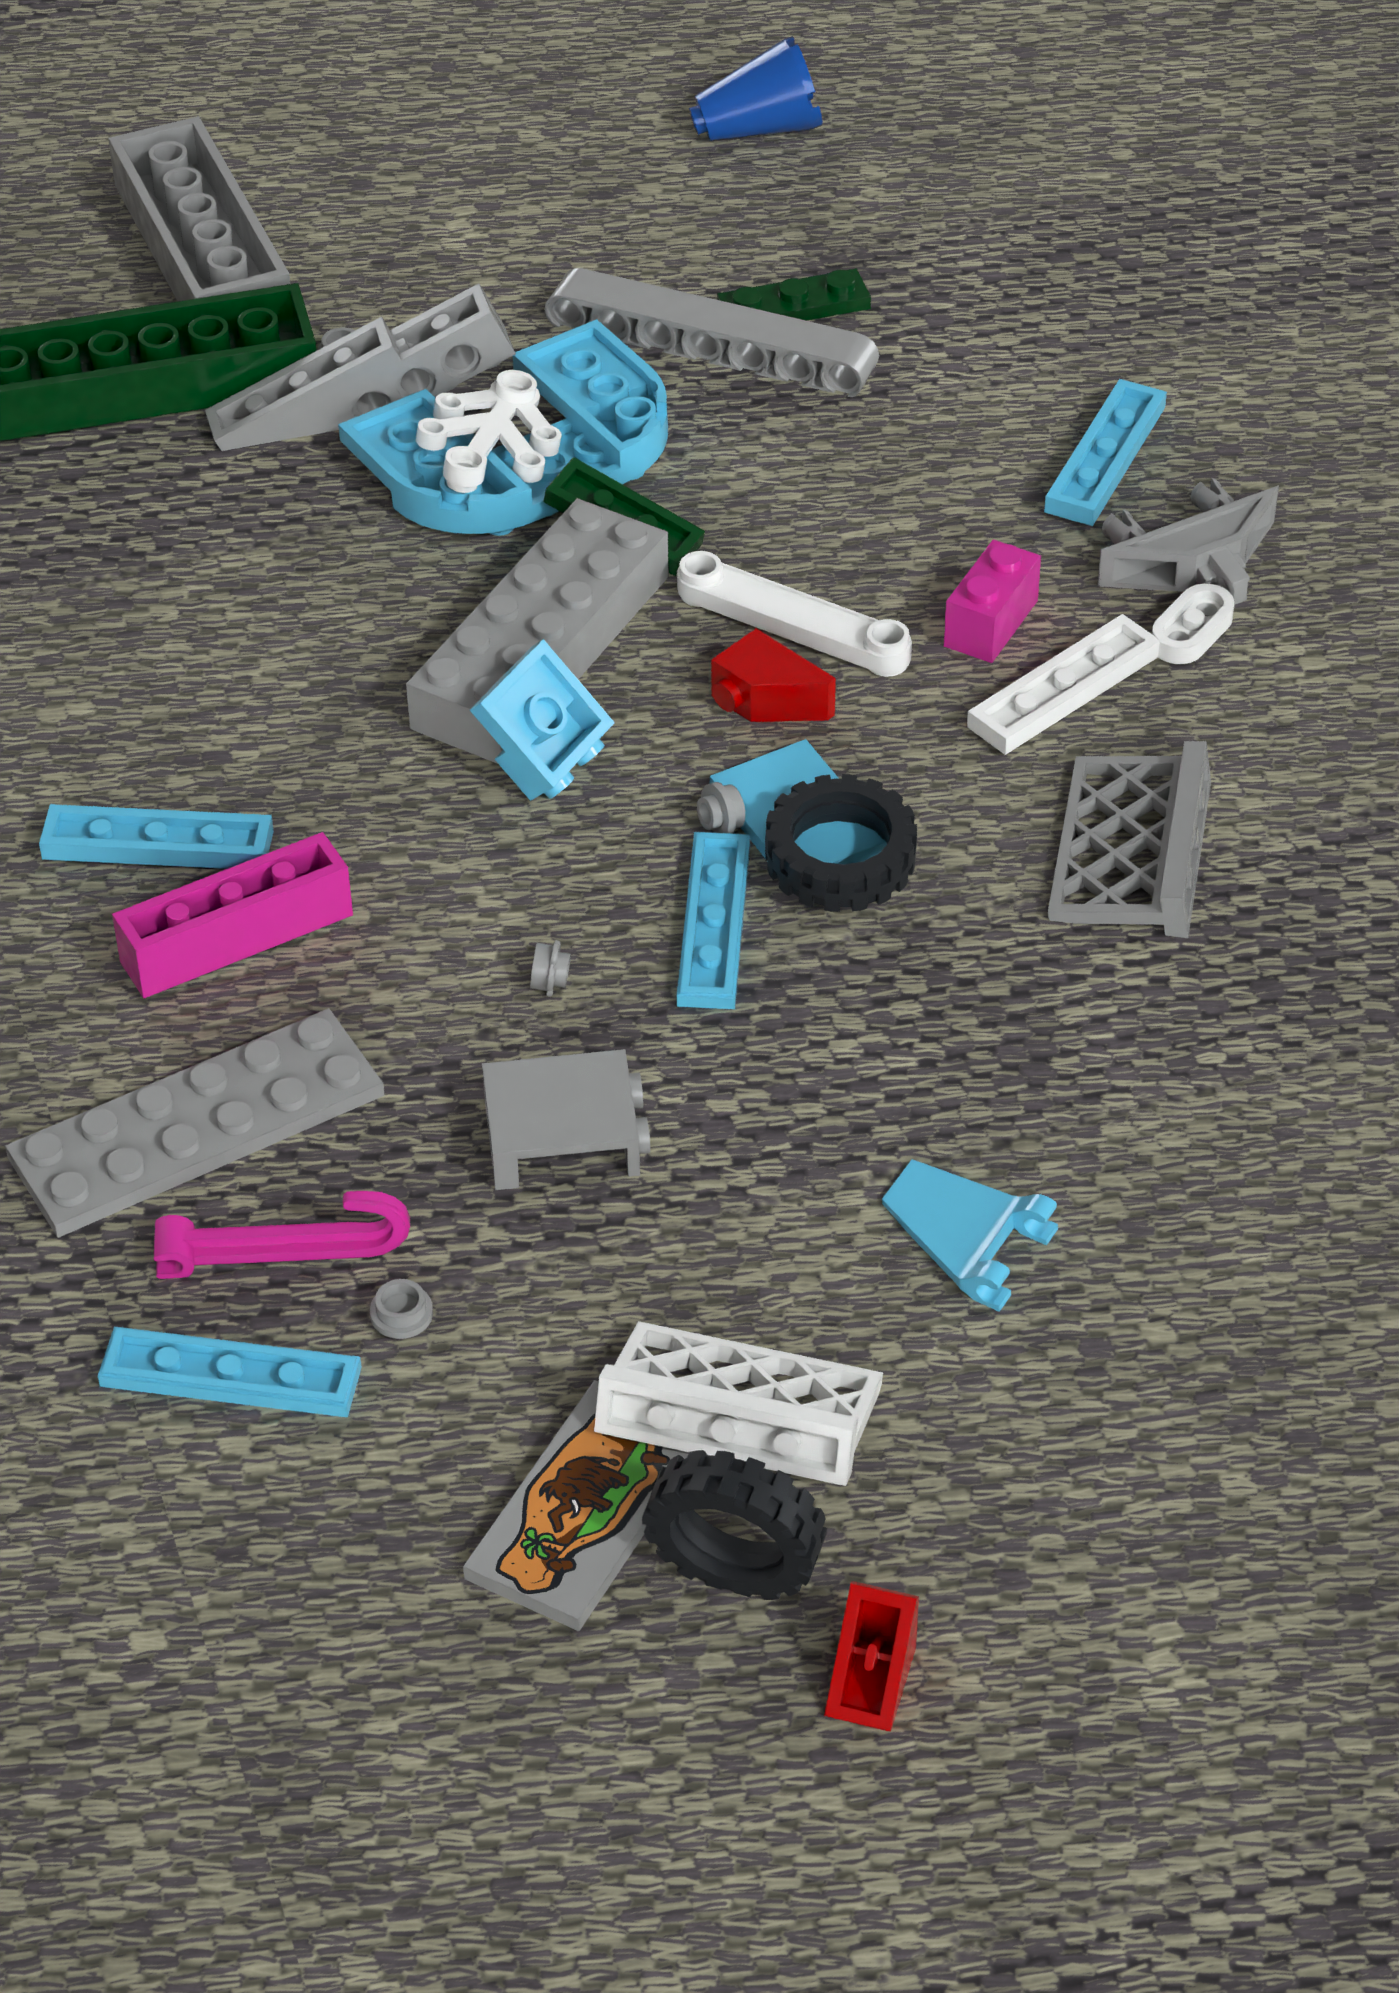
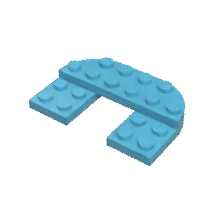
(611, 423)

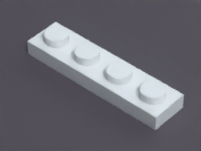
(1063, 684)

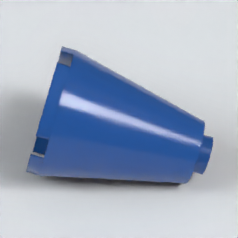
(760, 97)

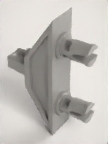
(1193, 550)

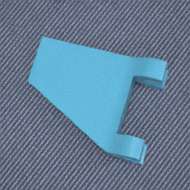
(966, 1225)

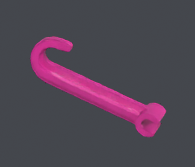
(182, 1246)

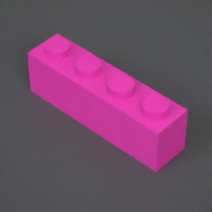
(233, 914)

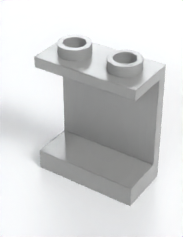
(562, 1109)

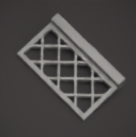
(1177, 852)

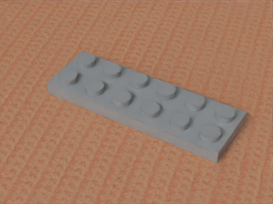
(193, 1122)

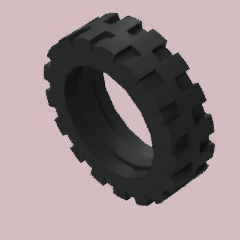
(832, 883)
(744, 1491)

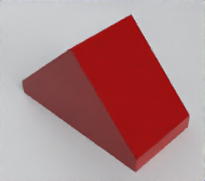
(873, 1656)

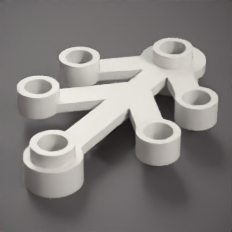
(509, 396)

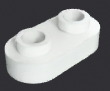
(1185, 630)

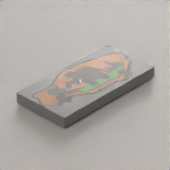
(570, 1520)

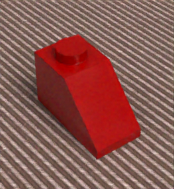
(770, 682)

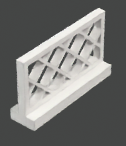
(706, 1413)

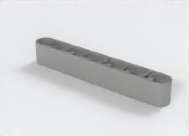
(715, 331)

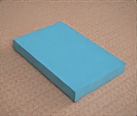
(775, 773)

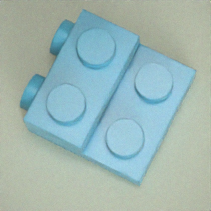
(542, 722)

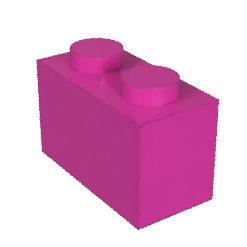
(992, 601)

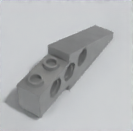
(366, 373)

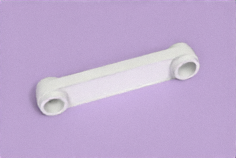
(794, 615)

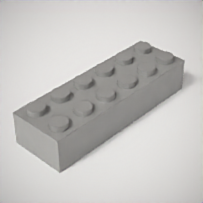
(193, 212)
(568, 589)

